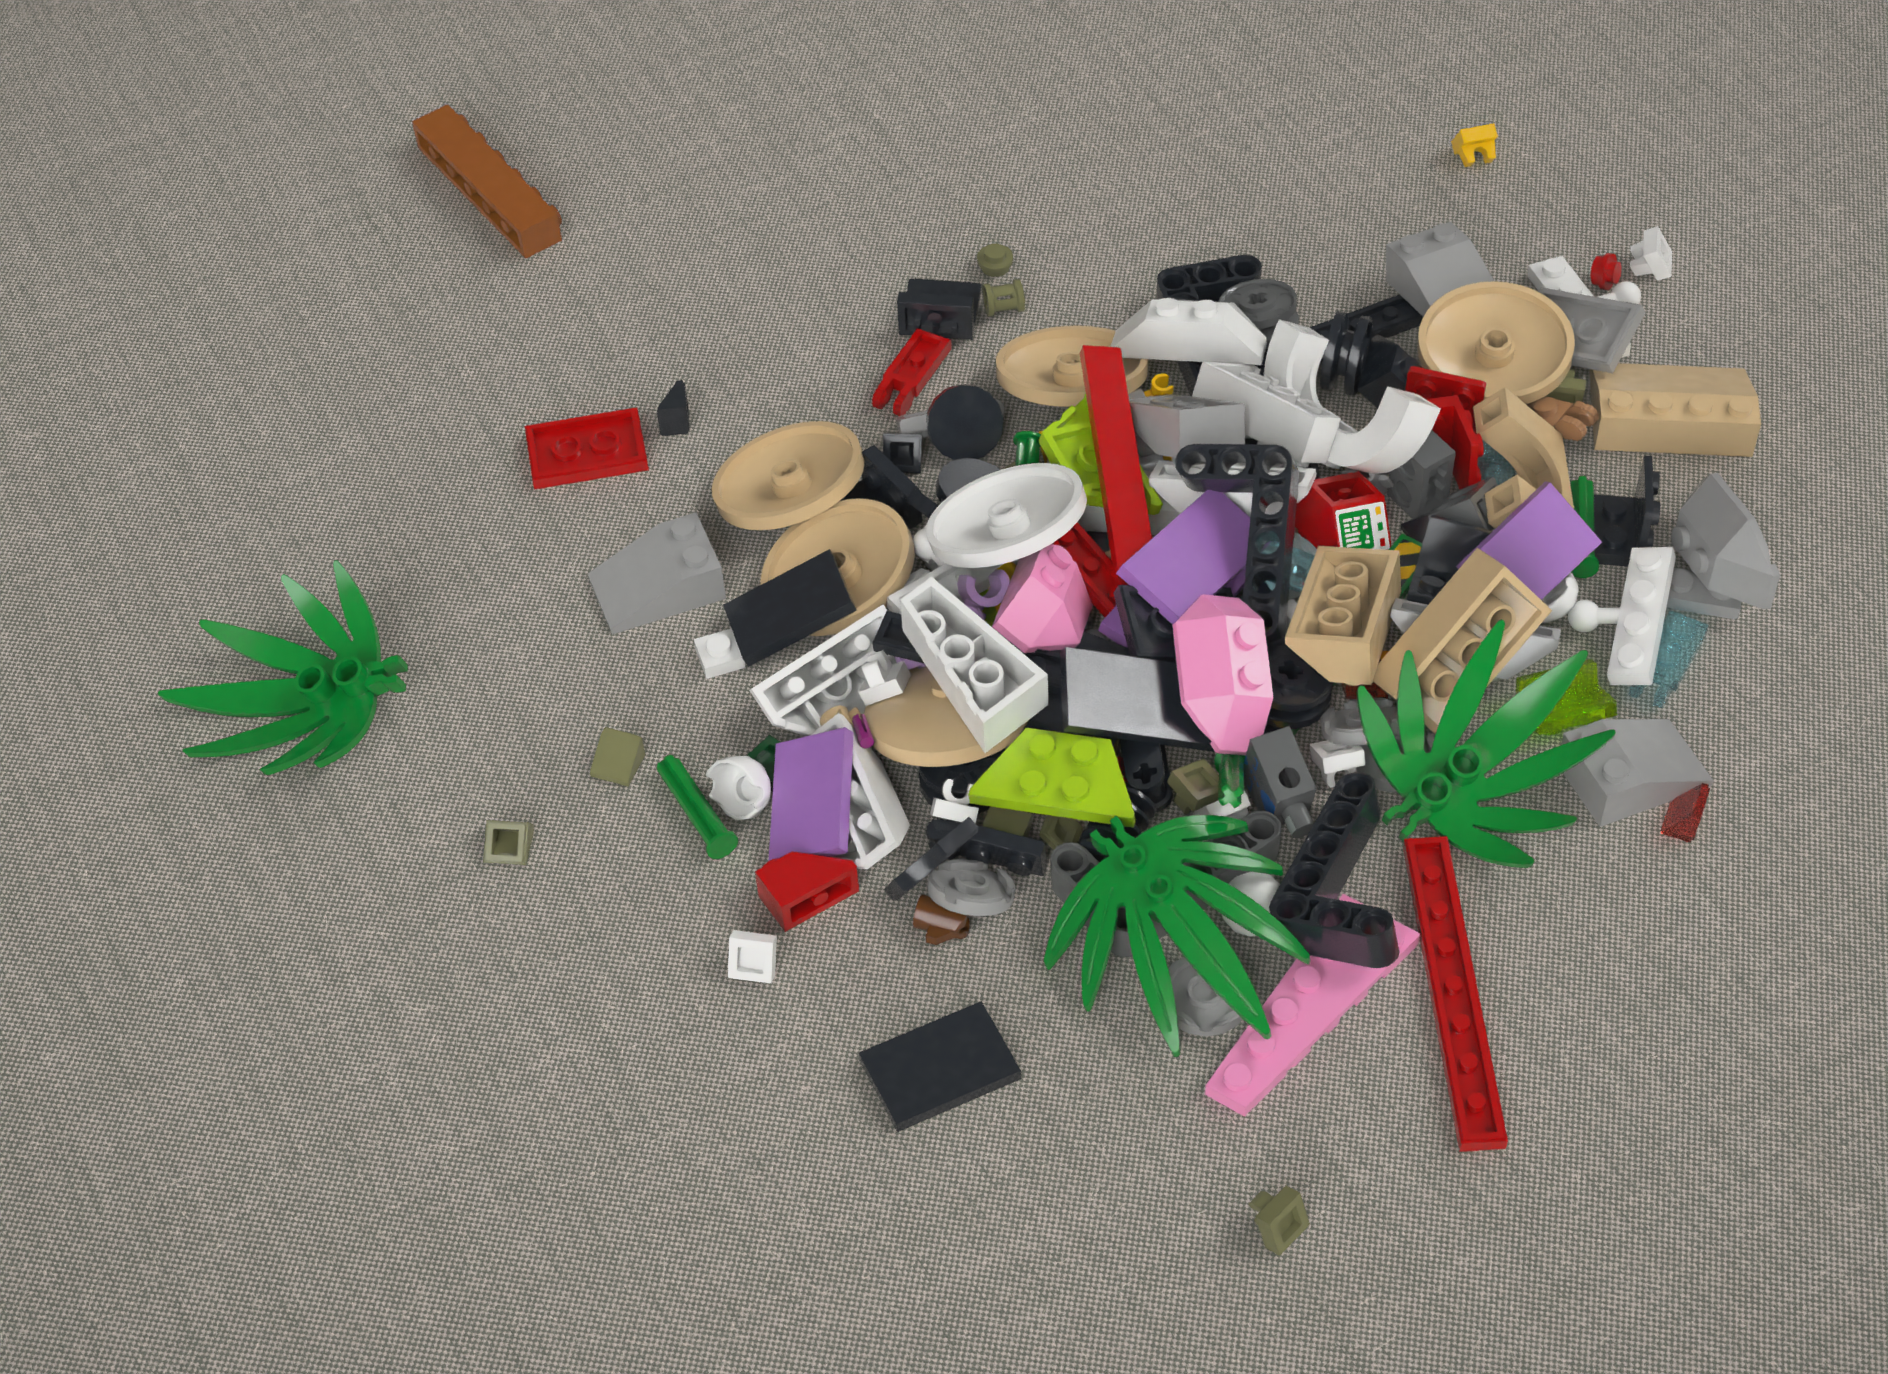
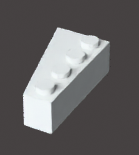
(1271, 411)
(973, 664)

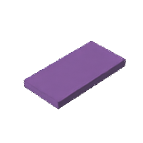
(1191, 555)

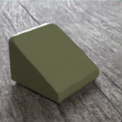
(617, 756)
(1009, 821)
(507, 842)

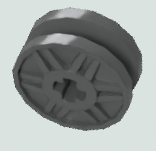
(1264, 303)

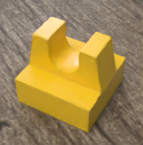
(1473, 140)

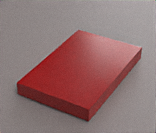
(586, 448)

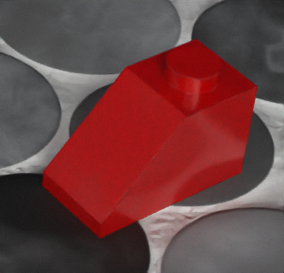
(804, 886)

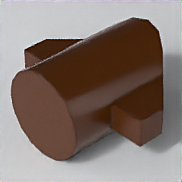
(939, 922)

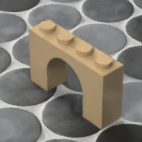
(1528, 445)

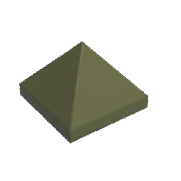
(1060, 830)

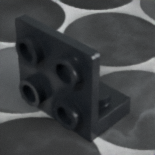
(939, 308)
(886, 484)
(1627, 521)
(1442, 550)

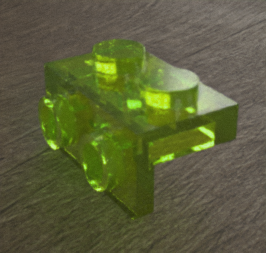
(1580, 705)

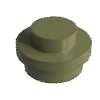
(995, 259)

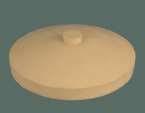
(1498, 337)
(1047, 364)
(788, 475)
(869, 546)
(925, 727)

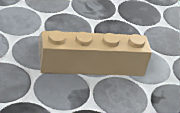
(1346, 612)
(1456, 625)

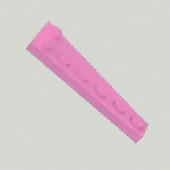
(1298, 1013)

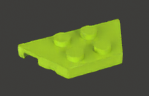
(1071, 445)
(1058, 778)

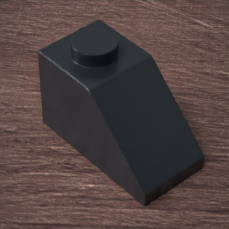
(1385, 366)

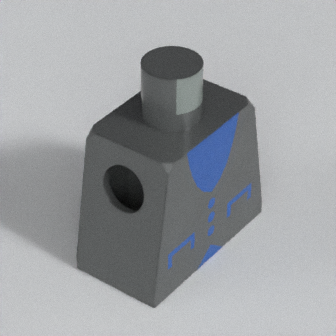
(1280, 780)

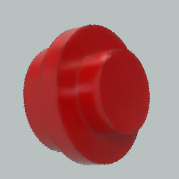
(1605, 271)

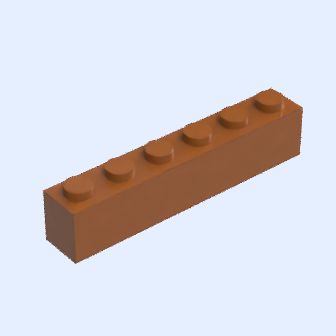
(488, 181)

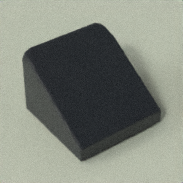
(674, 411)

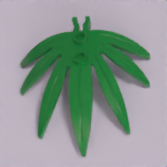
(324, 692)
(1450, 779)
(1152, 884)

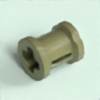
(1014, 290)

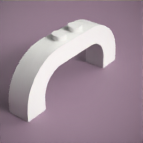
(1392, 434)

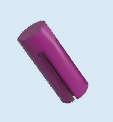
(863, 731)

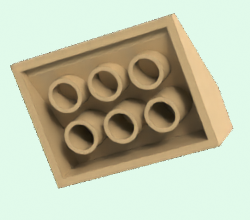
(1675, 410)

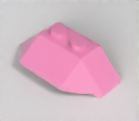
(1044, 602)
(1224, 671)

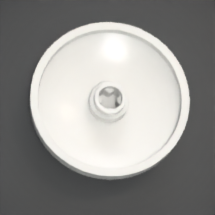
(1006, 515)

